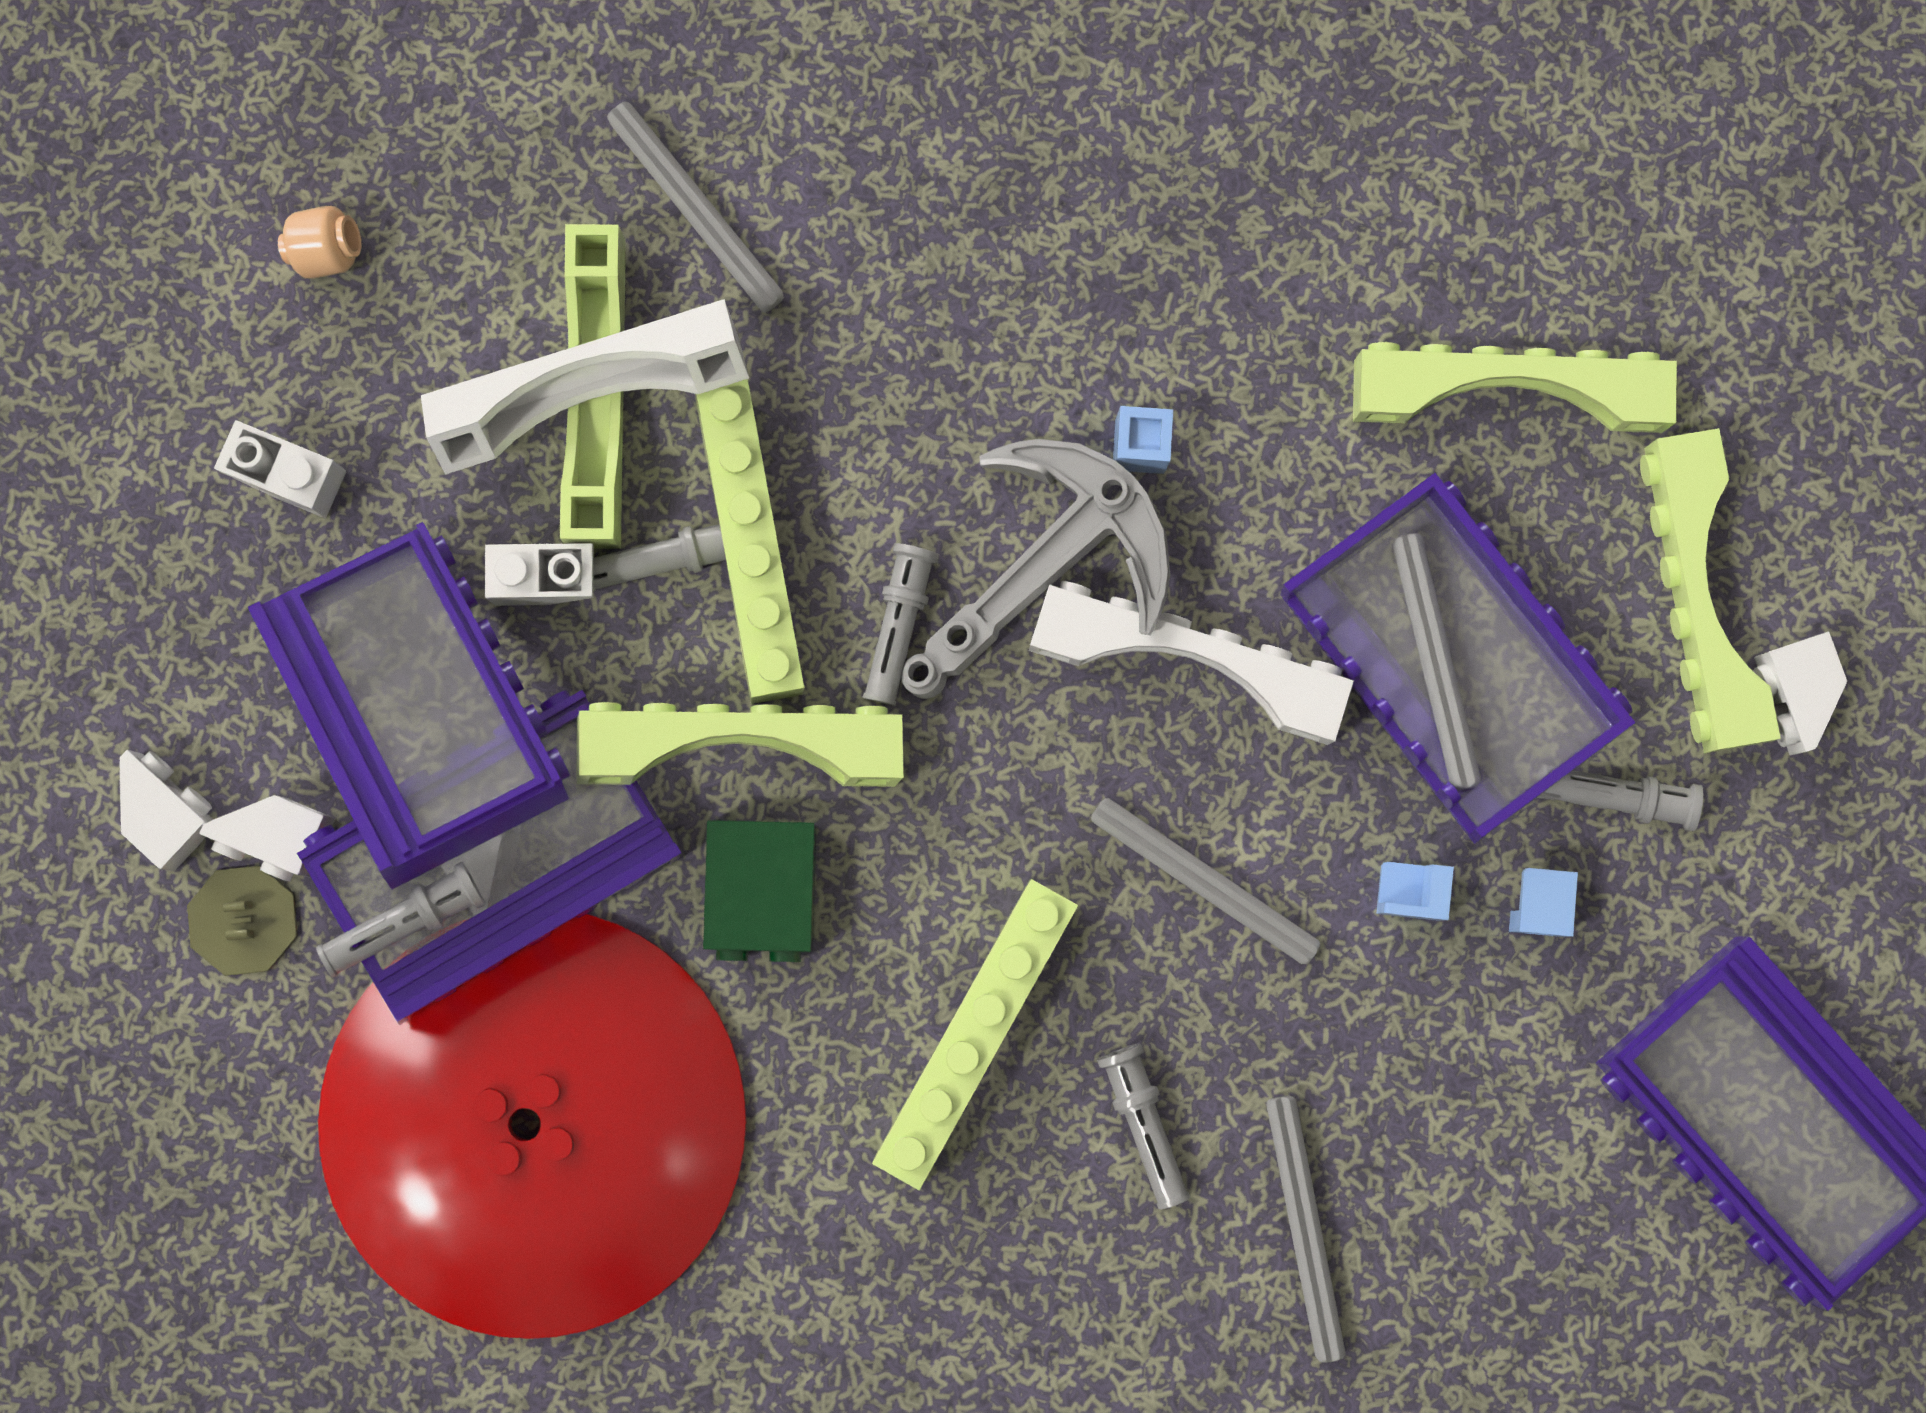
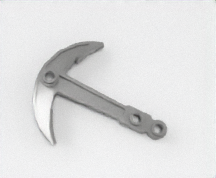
(1055, 552)

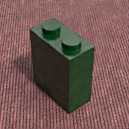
(759, 889)

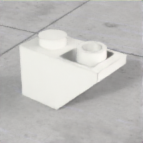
(280, 469)
(538, 573)
(1804, 687)
(157, 813)
(268, 831)

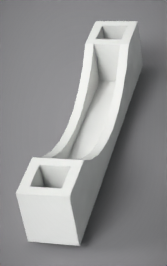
(488, 413)
(1293, 695)

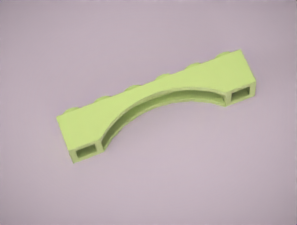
(1620, 393)
(595, 427)
(750, 543)
(1728, 697)
(850, 748)
(974, 1034)

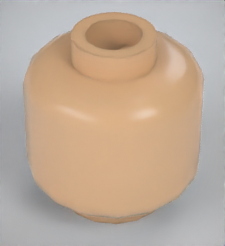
(320, 242)

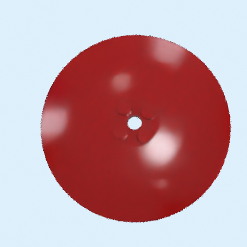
(611, 1192)

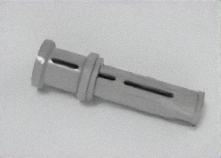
(689, 550)
(904, 599)
(1643, 799)
(340, 954)
(1135, 1094)

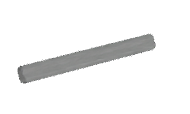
(695, 207)
(1436, 662)
(1205, 881)
(1305, 1229)

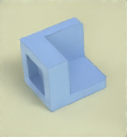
(1143, 439)
(1415, 891)
(1546, 903)

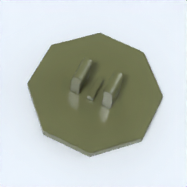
(242, 920)

